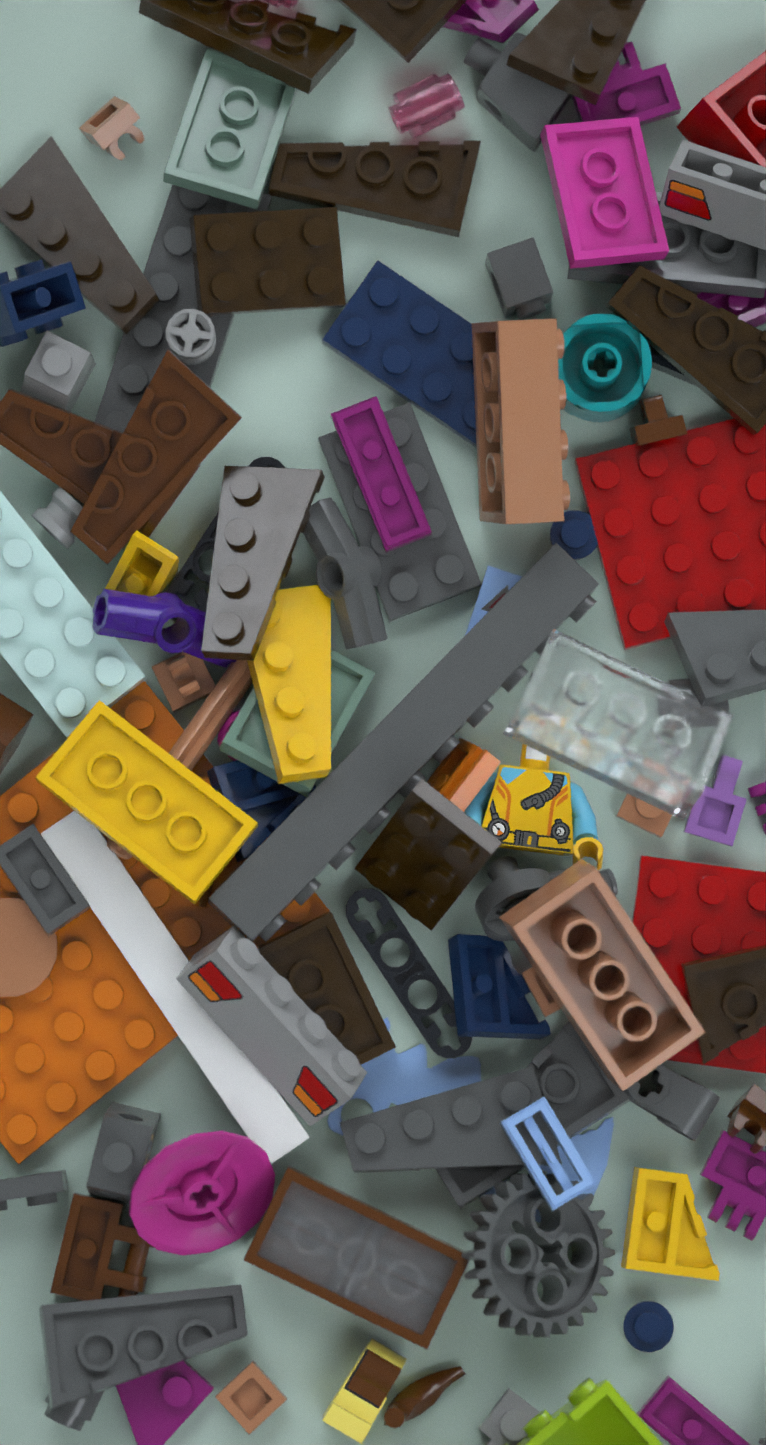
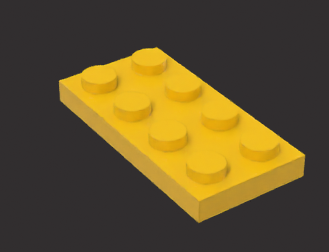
(146, 802)

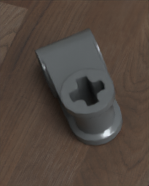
(676, 1101)

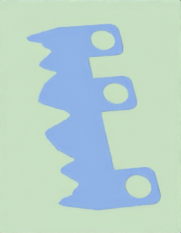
(406, 1078)

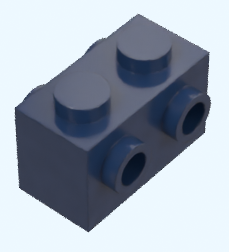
(37, 299)

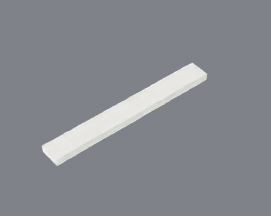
(158, 963)

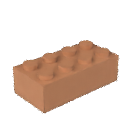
(519, 421)
(602, 974)

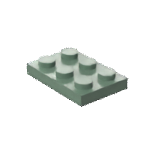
(229, 131)
(247, 735)

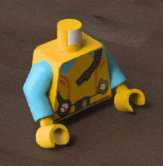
(537, 810)

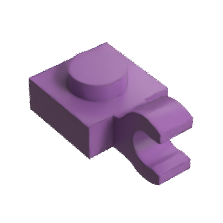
(718, 810)

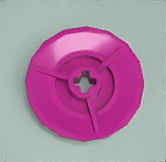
(202, 1193)

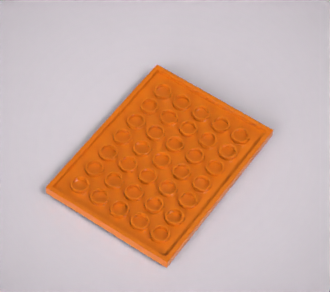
(92, 1013)

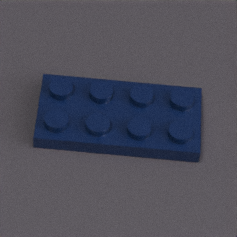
(410, 347)

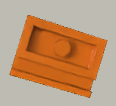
(463, 773)

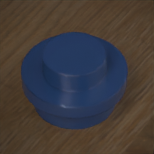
(574, 534)
(648, 1326)

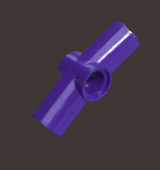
(142, 619)

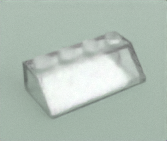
(618, 725)

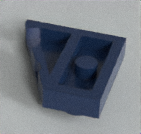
(256, 796)
(490, 991)

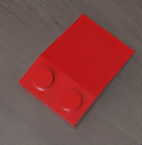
(733, 115)

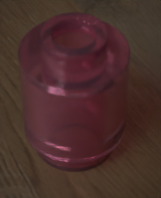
(426, 105)

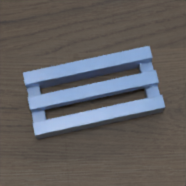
(530, 1163)

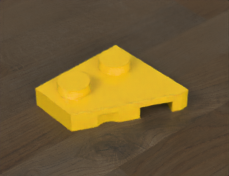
(664, 1228)

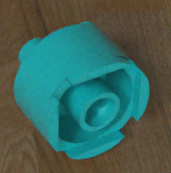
(619, 348)

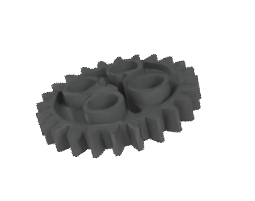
(536, 1257)

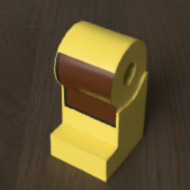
(364, 1391)

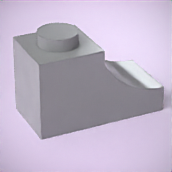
(57, 372)

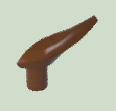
(420, 1396)

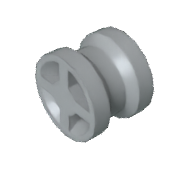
(191, 327)
(59, 517)

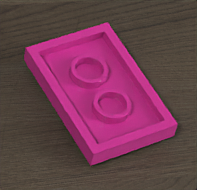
(604, 192)

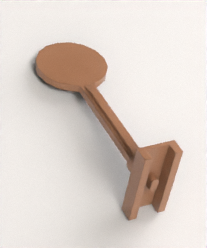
(24, 949)

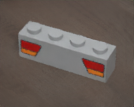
(716, 194)
(272, 1025)

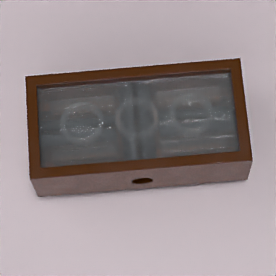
(357, 1257)

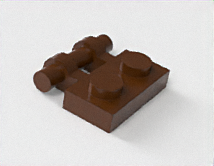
(88, 1249)

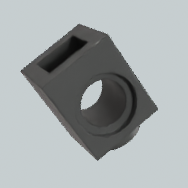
(519, 279)

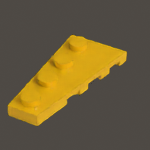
(295, 683)

